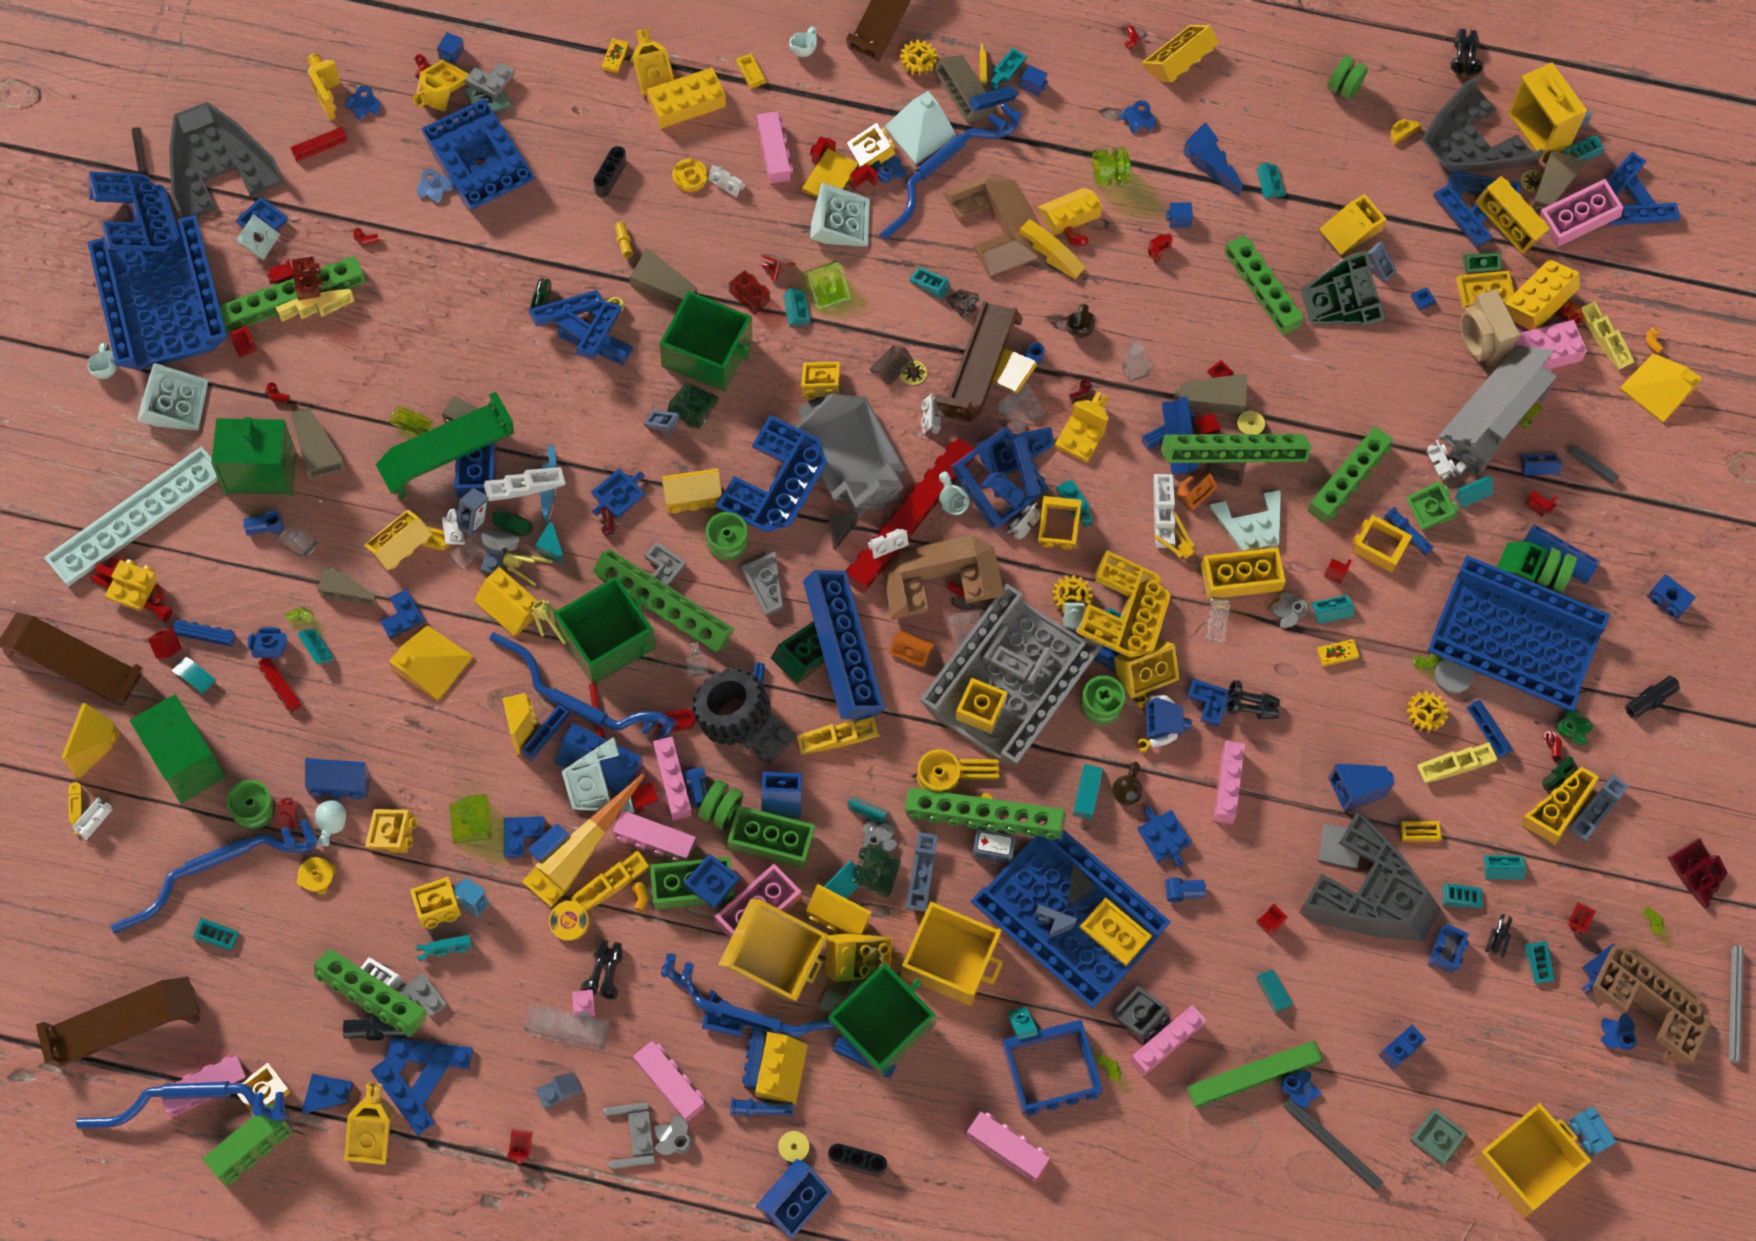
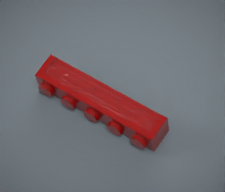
(319, 144)
(279, 684)

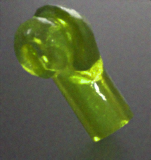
(1531, 413)
(300, 613)
(1425, 663)
(1656, 920)
(1111, 1066)

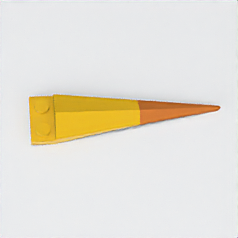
(559, 869)

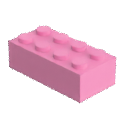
(1581, 212)
(1560, 337)
(770, 887)

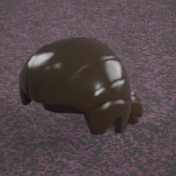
(1081, 323)
(1128, 788)

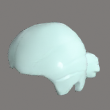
(804, 43)
(102, 364)
(953, 498)
(330, 819)

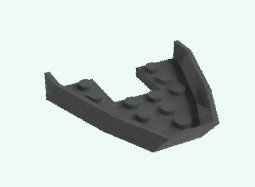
(209, 145)
(1462, 147)
(1390, 899)

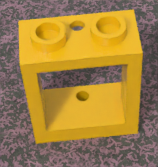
(1063, 504)
(1375, 556)

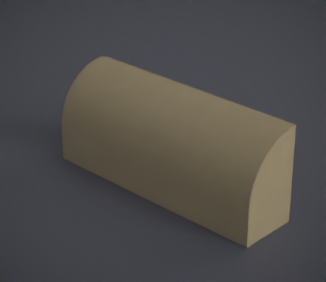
(962, 86)

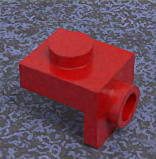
(821, 146)
(861, 175)
(1159, 244)
(1570, 311)
(1539, 504)
(286, 813)
(1581, 918)
(520, 1146)

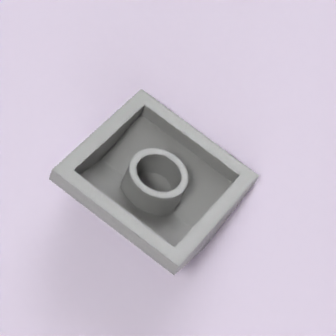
(1332, 851)

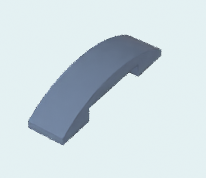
(1598, 808)
(922, 872)

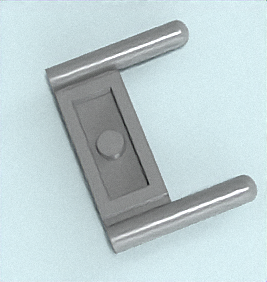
(1012, 662)
(639, 1132)

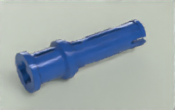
(1402, 523)
(749, 1107)

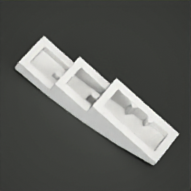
(524, 484)
(1164, 508)

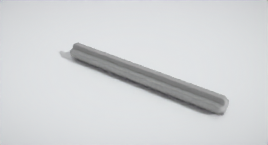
(1736, 1001)

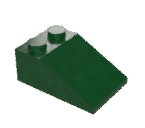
(800, 654)

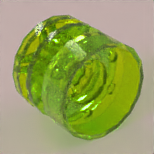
(1113, 165)

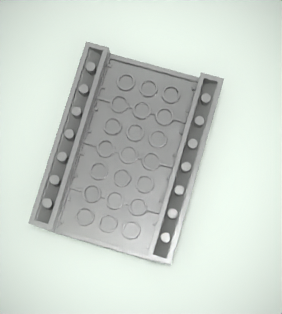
(1027, 705)

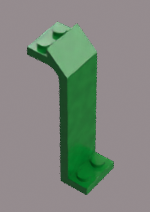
(444, 444)

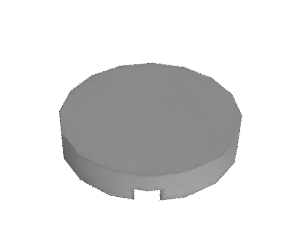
(499, 539)
(1453, 677)

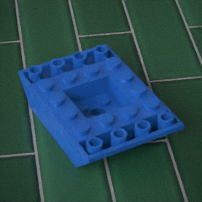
(474, 136)

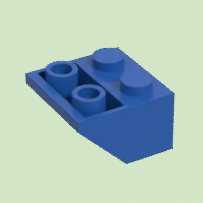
(782, 794)

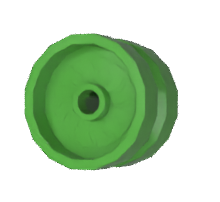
(1347, 77)
(726, 536)
(1556, 571)
(1102, 700)
(250, 804)
(720, 804)

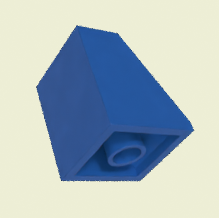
(1360, 784)

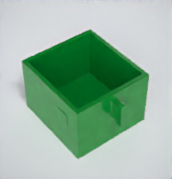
(706, 341)
(254, 456)
(605, 629)
(177, 748)
(883, 1019)

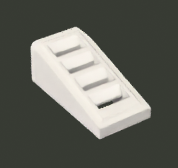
(392, 979)

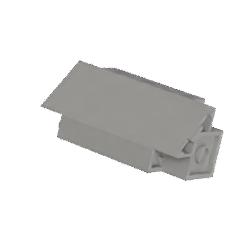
(1498, 406)
(858, 453)

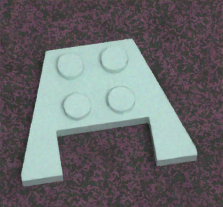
(1253, 530)
(587, 782)

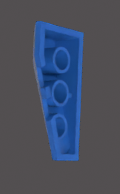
(1206, 155)
(999, 458)

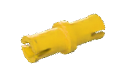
(623, 239)

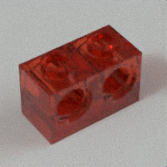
(305, 278)
(746, 294)

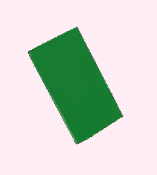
(1482, 262)

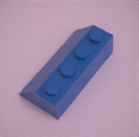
(617, 770)

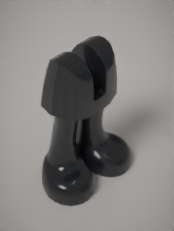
(1469, 44)
(1265, 702)
(607, 987)

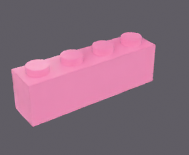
(773, 147)
(672, 778)
(1229, 782)
(653, 837)
(1167, 1040)
(228, 1070)
(669, 1081)
(1007, 1146)

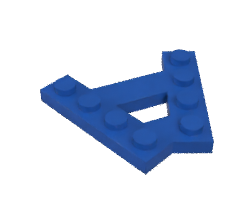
(1646, 209)
(1468, 220)
(564, 315)
(438, 1059)

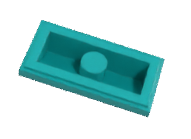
(1270, 181)
(796, 307)
(1474, 491)
(1333, 609)
(867, 809)
(1504, 867)
(842, 881)
(1274, 991)

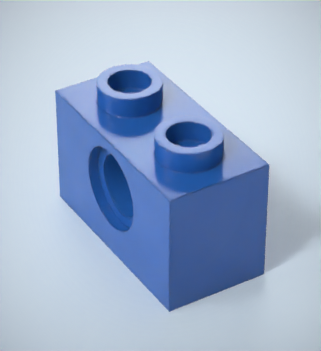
(1668, 587)
(1402, 1047)

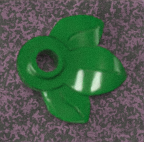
(1575, 727)

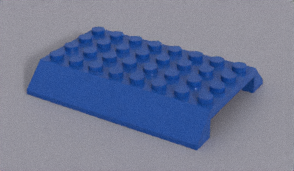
(159, 302)
(1518, 633)
(1043, 878)

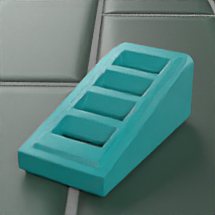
(1593, 145)
(938, 290)
(1447, 901)
(219, 928)
(1529, 950)

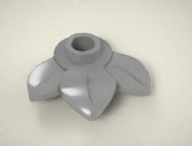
(1287, 611)
(880, 835)
(670, 1136)

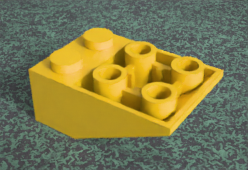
(1353, 225)
(856, 956)

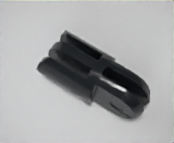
(1500, 935)

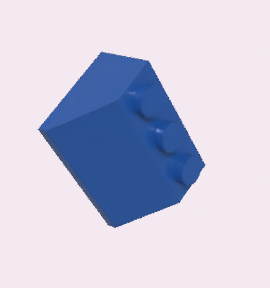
(337, 778)
(794, 1198)

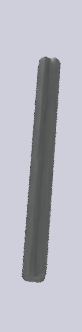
(1334, 1145)

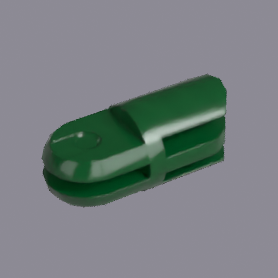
(541, 295)
(512, 523)
(1559, 774)

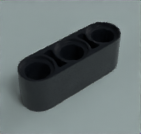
(612, 164)
(850, 1152)

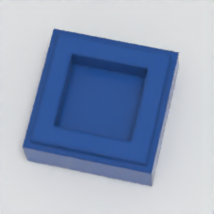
(1423, 298)

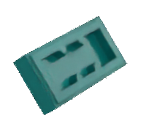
(315, 646)
(1022, 1023)

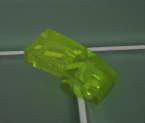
(410, 420)

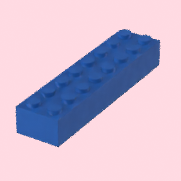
(843, 644)

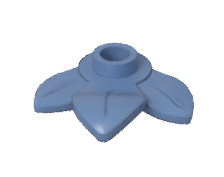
(435, 187)

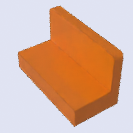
(1196, 488)
(911, 648)

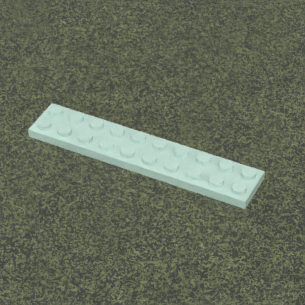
(133, 517)

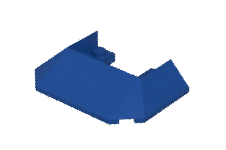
(148, 207)
(787, 494)

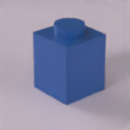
(450, 48)
(1034, 80)
(1180, 214)

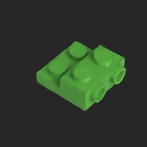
(1432, 506)

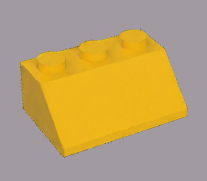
(1070, 210)
(691, 490)
(398, 540)
(506, 602)
(1149, 670)
(520, 719)
(837, 913)
(781, 1068)

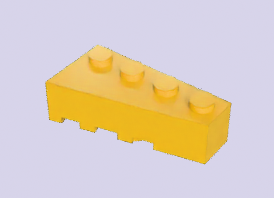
(1558, 810)

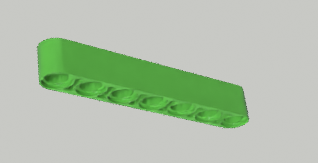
(1255, 1074)

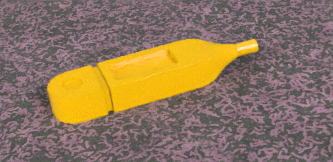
(983, 66)
(75, 803)

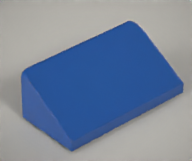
(1540, 463)
(548, 842)

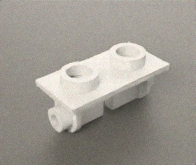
(725, 181)
(930, 421)
(1438, 453)
(1018, 525)
(452, 533)
(894, 541)
(92, 818)

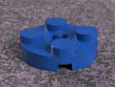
(260, 648)

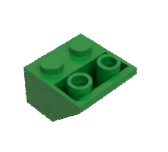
(1522, 559)

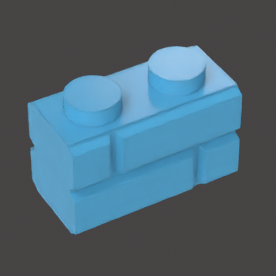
(471, 897)
(1592, 1131)

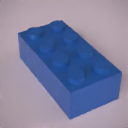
(475, 469)

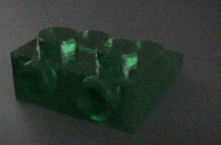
(692, 405)
(875, 870)

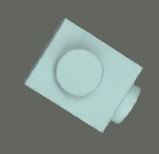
(1073, 615)

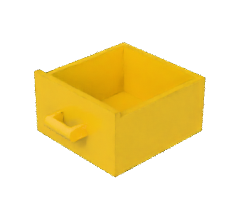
(1547, 110)
(774, 950)
(952, 954)
(1532, 1160)

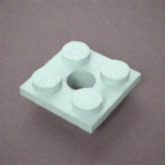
(267, 234)

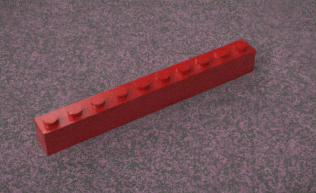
(909, 516)

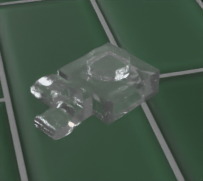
(696, 663)

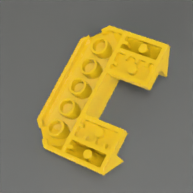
(1142, 612)

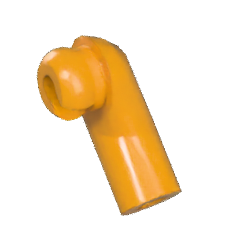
(1651, 340)
(642, 894)

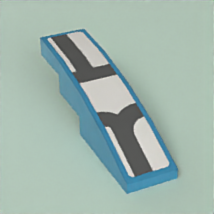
(548, 497)

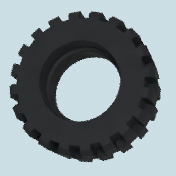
(740, 724)

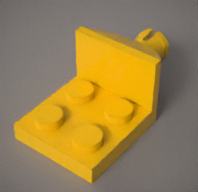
(650, 62)
(322, 77)
(437, 84)
(1084, 428)
(369, 1128)

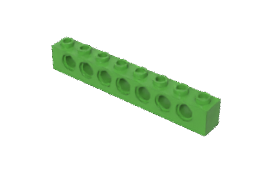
(279, 291)
(1236, 448)
(672, 600)
(977, 806)

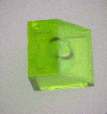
(826, 285)
(471, 819)

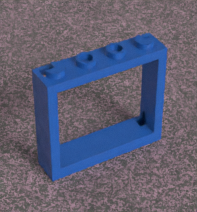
(976, 493)
(1044, 1035)

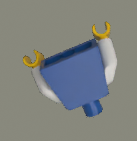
(1164, 720)

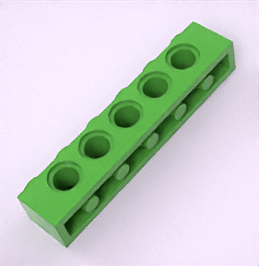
(1273, 307)
(1375, 440)
(369, 993)

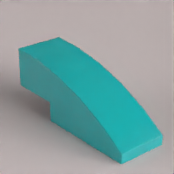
(1087, 792)

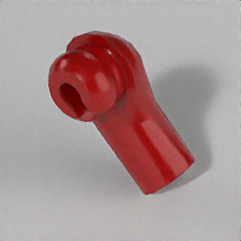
(363, 238)
(1075, 239)
(274, 394)

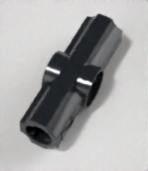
(1652, 697)
(370, 1028)

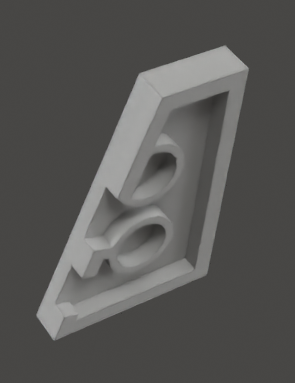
(764, 583)

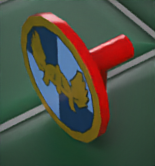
(777, 263)

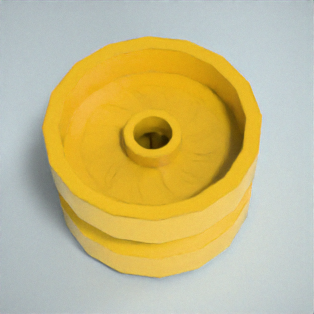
(938, 771)

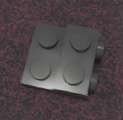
(771, 740)
(1142, 1014)

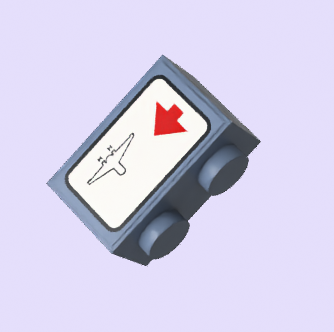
(472, 511)
(993, 846)

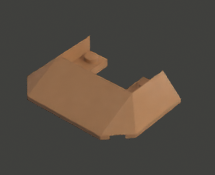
(1011, 212)
(911, 566)
(1636, 977)

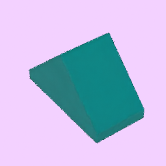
(549, 545)

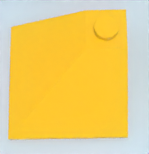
(1660, 386)
(430, 662)
(89, 740)

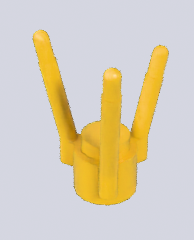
(1186, 548)

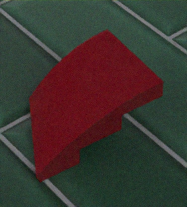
(1698, 870)

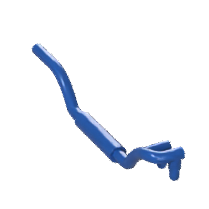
(945, 154)
(579, 707)
(217, 857)
(732, 1012)
(193, 1090)

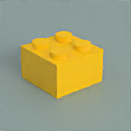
(981, 705)

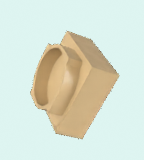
(1488, 329)

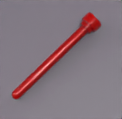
(162, 612)

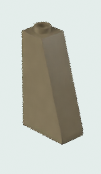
(1556, 179)
(660, 279)
(1216, 394)
(316, 448)

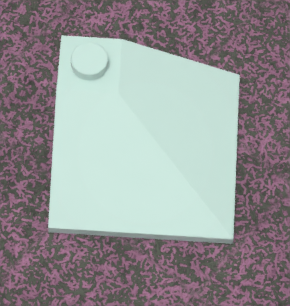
(921, 128)
(840, 217)
(173, 399)

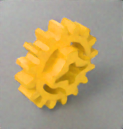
(918, 57)
(1071, 587)
(1420, 714)

